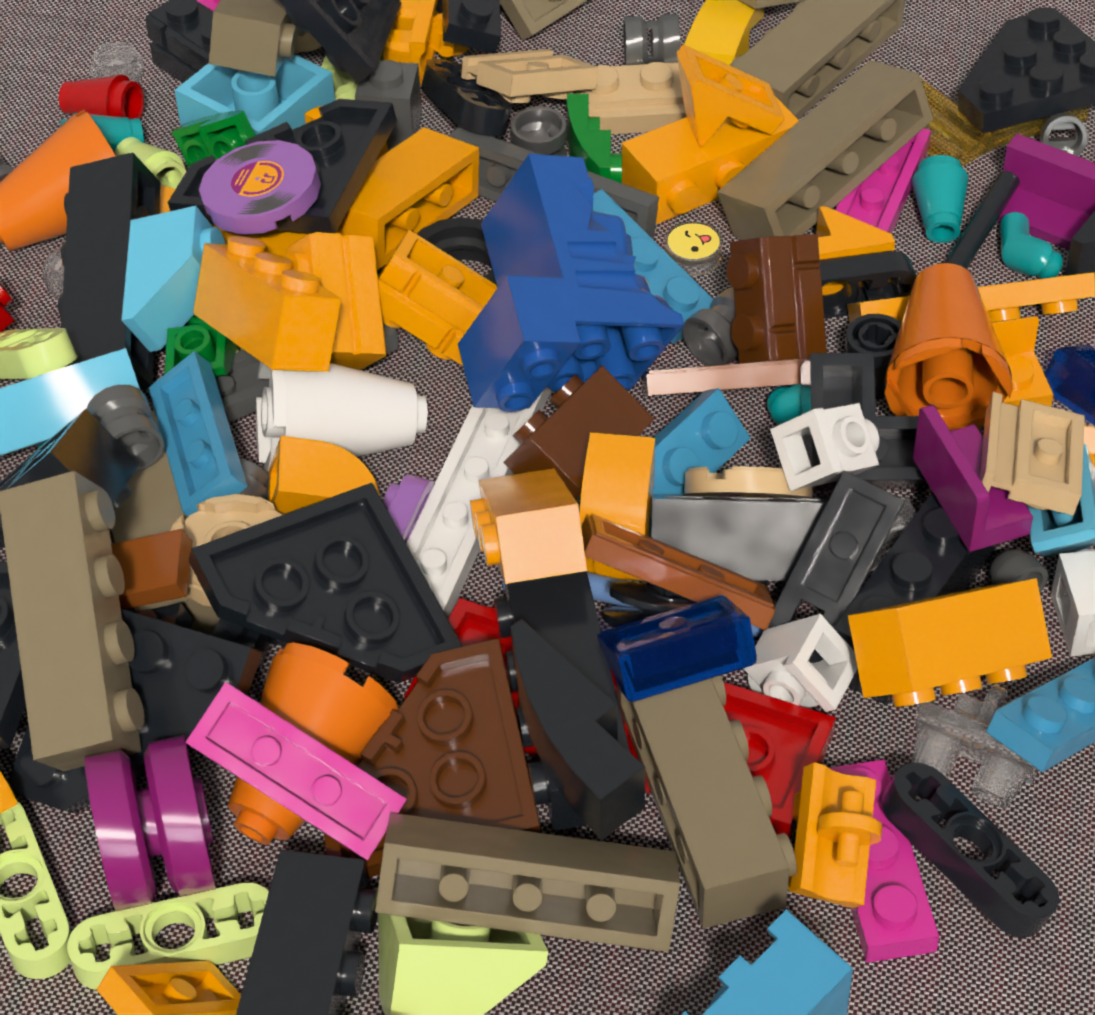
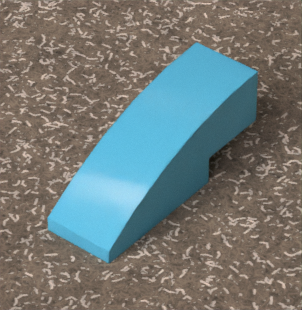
(44, 404)

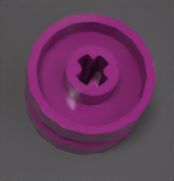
(150, 822)

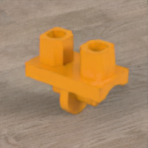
(418, 35)
(833, 835)

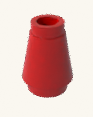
(103, 96)

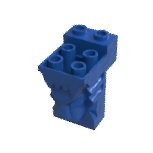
(561, 293)

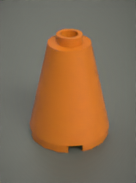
(36, 188)
(946, 351)
(318, 699)

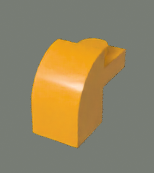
(311, 472)
(618, 486)

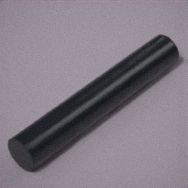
(984, 219)

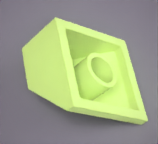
(451, 966)

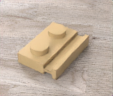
(530, 73)
(636, 97)
(1033, 454)

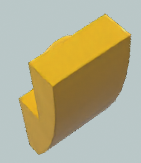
(723, 29)

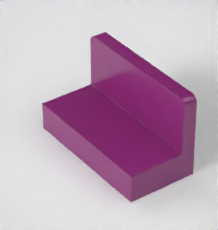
(1053, 189)
(952, 470)

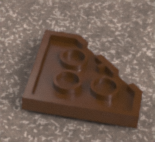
(453, 748)

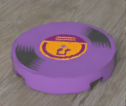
(259, 186)

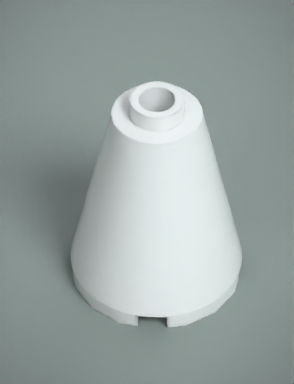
(337, 407)

